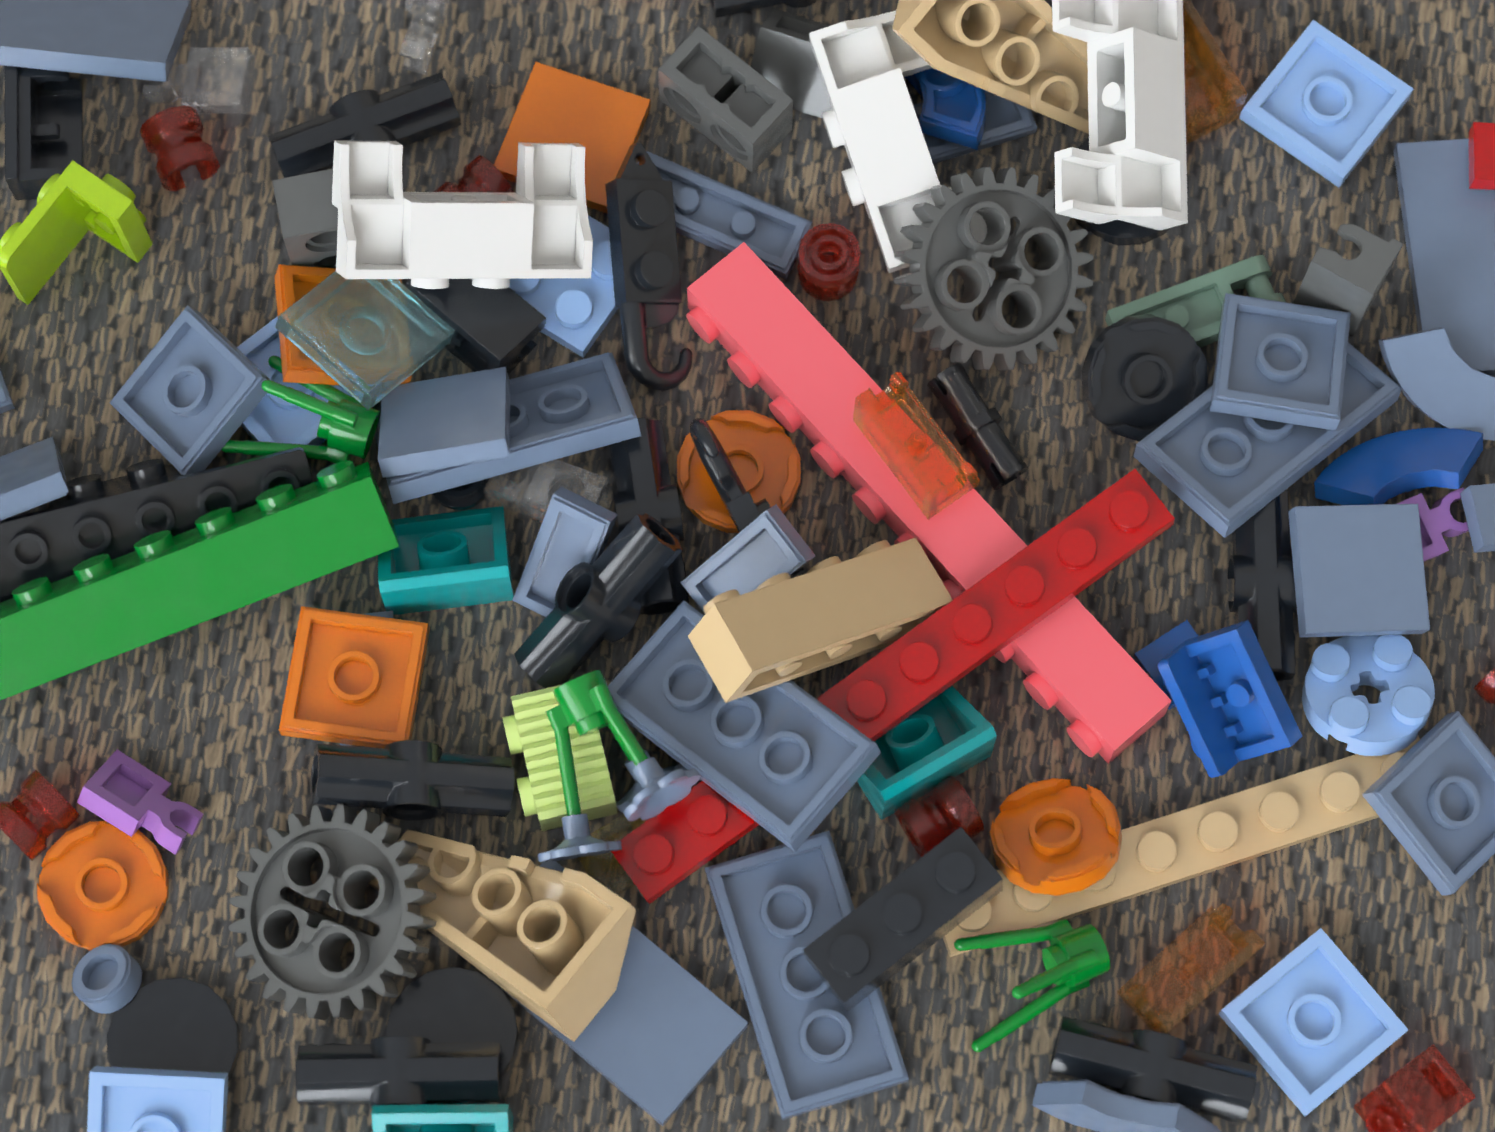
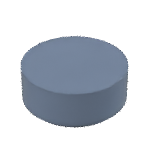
(106, 978)

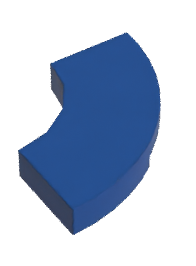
(950, 107)
(1399, 464)

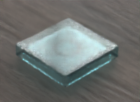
(365, 333)

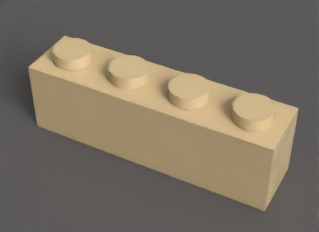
(817, 617)

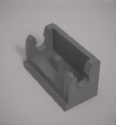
(1346, 283)

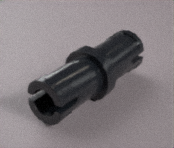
(977, 426)

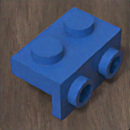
(1228, 698)

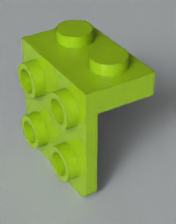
(63, 215)

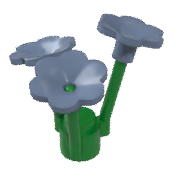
(589, 707)

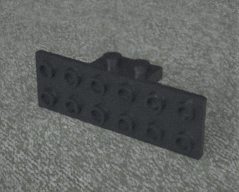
(119, 512)

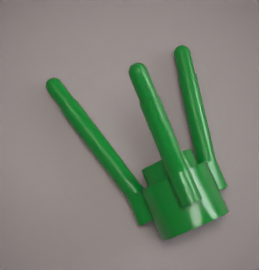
(343, 423)
(1069, 963)

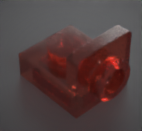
(1415, 1096)

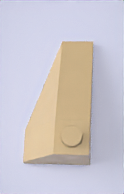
(1003, 50)
(528, 928)

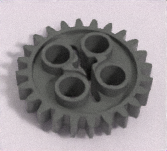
(947, 244)
(311, 968)

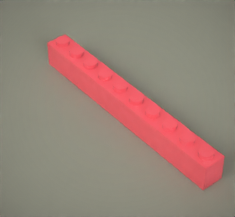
(814, 389)

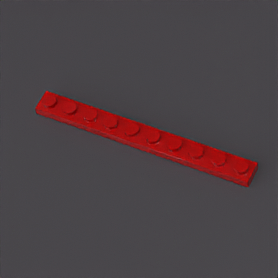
(922, 664)

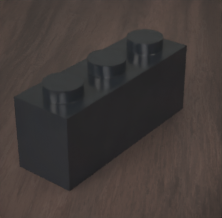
(904, 919)

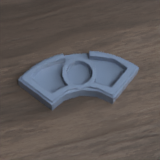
(1441, 381)
(1104, 1110)

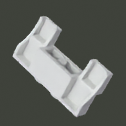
(1134, 114)
(877, 124)
(461, 234)

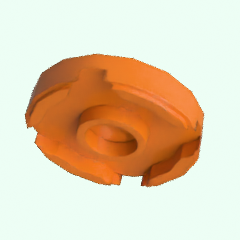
(764, 445)
(1056, 837)
(116, 905)

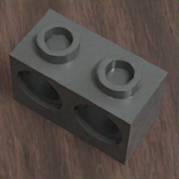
(725, 99)
(308, 218)

